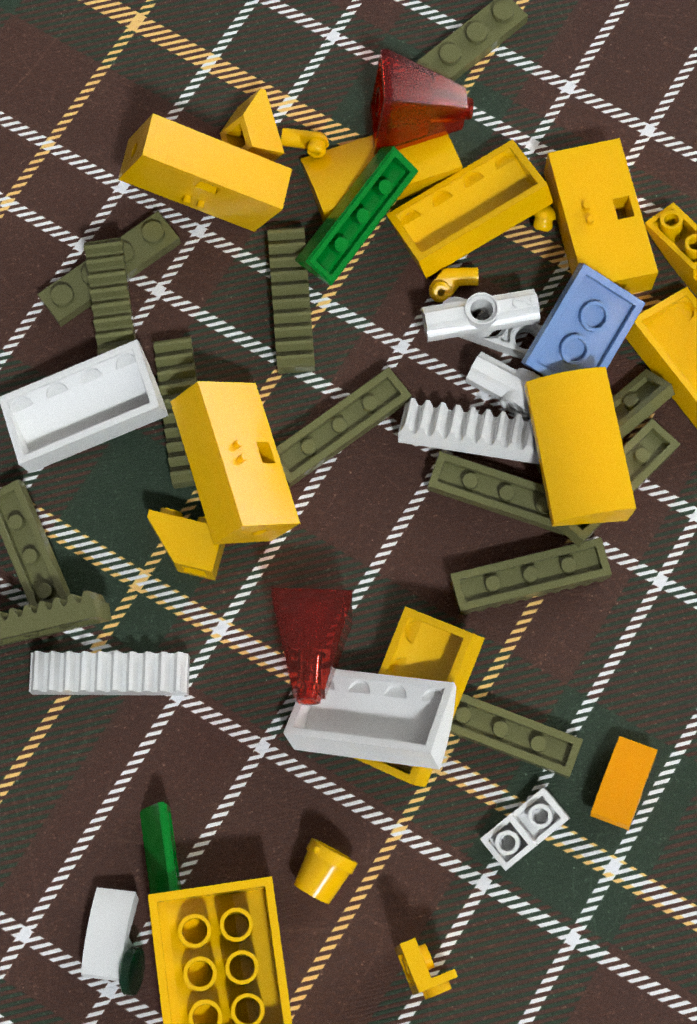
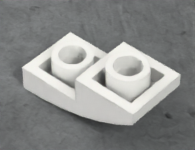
(525, 828)
(108, 933)

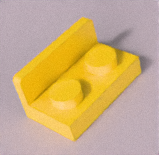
(415, 964)

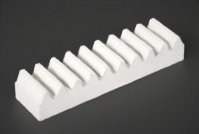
(468, 431)
(109, 673)

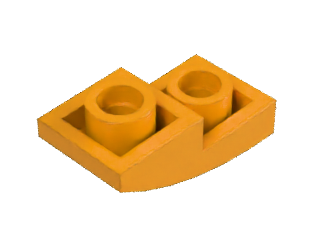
(623, 783)

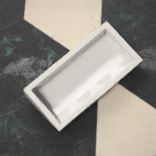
(82, 406)
(377, 719)

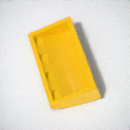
(341, 166)
(470, 208)
(668, 345)
(580, 448)
(429, 651)

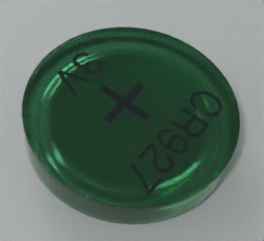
(132, 971)

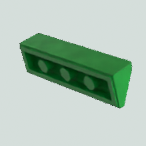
(357, 214)
(160, 848)

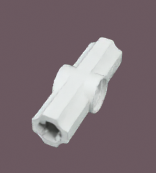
(505, 312)
(501, 383)

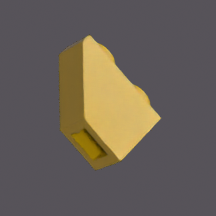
(254, 128)
(187, 542)

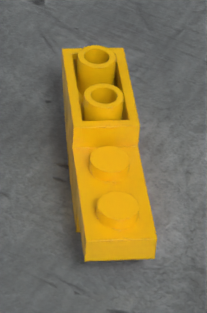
(677, 240)

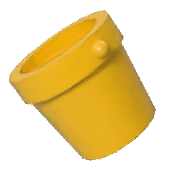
(323, 871)

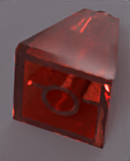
(414, 103)
(312, 637)

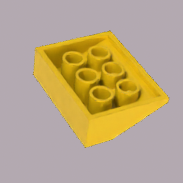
(220, 954)

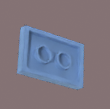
(583, 325)

